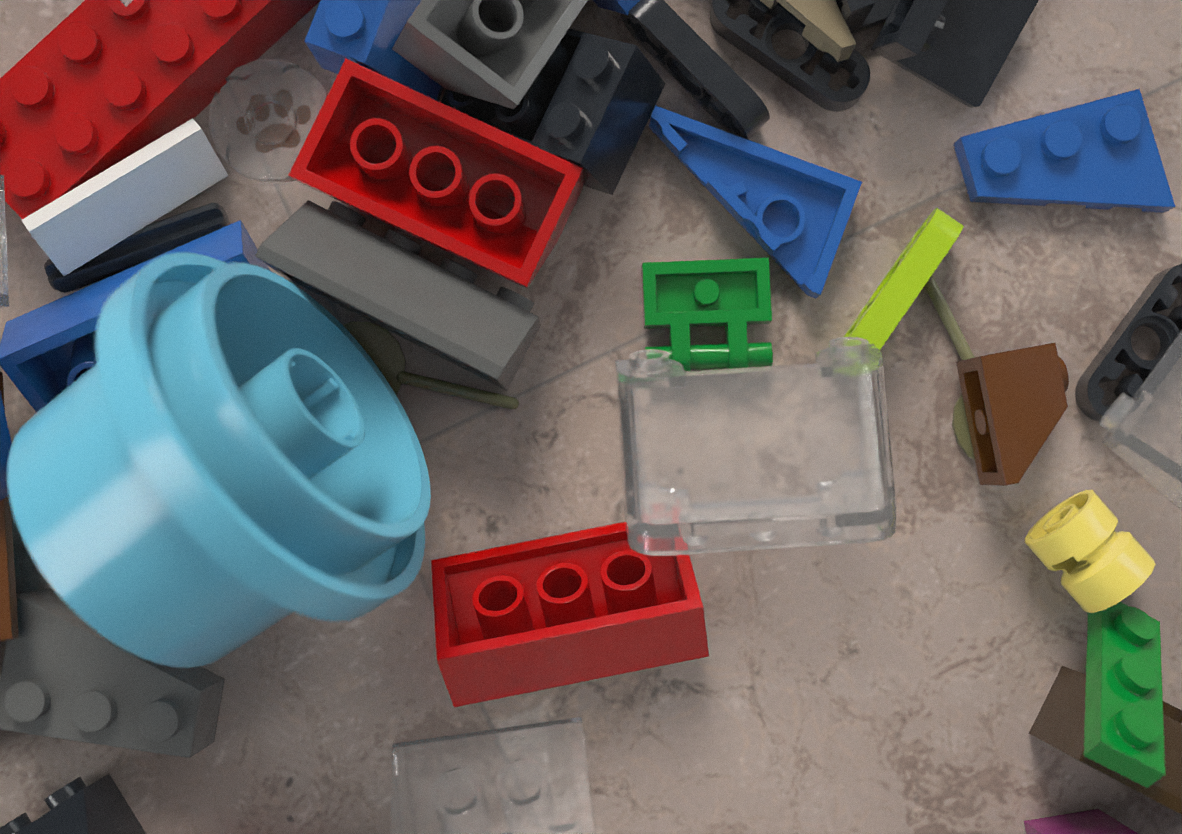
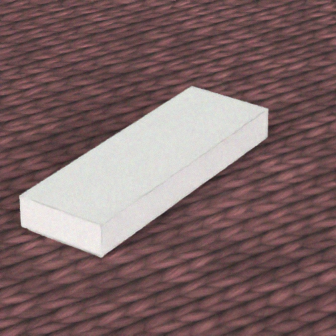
(126, 197)

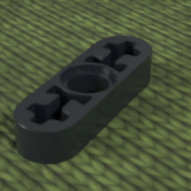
(697, 67)
(815, 87)
(1156, 298)

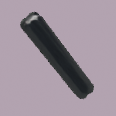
(141, 246)

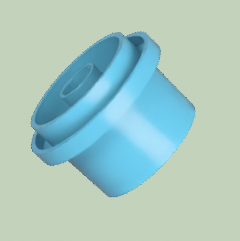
(220, 467)

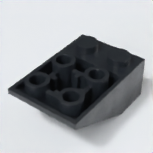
(581, 106)

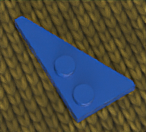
(780, 200)

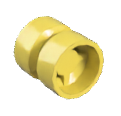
(1095, 559)

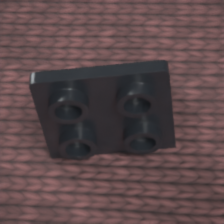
(953, 42)

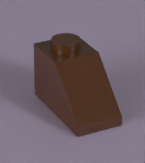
(1012, 408)

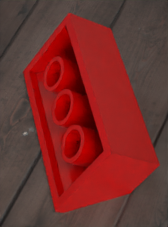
(438, 174)
(561, 614)

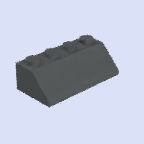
(485, 45)
(402, 291)

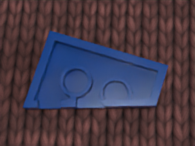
(1075, 156)

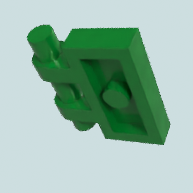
(704, 295)

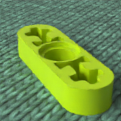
(906, 278)

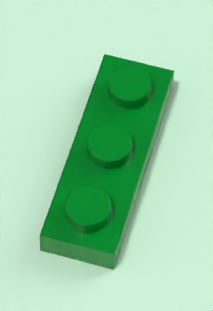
(1125, 693)

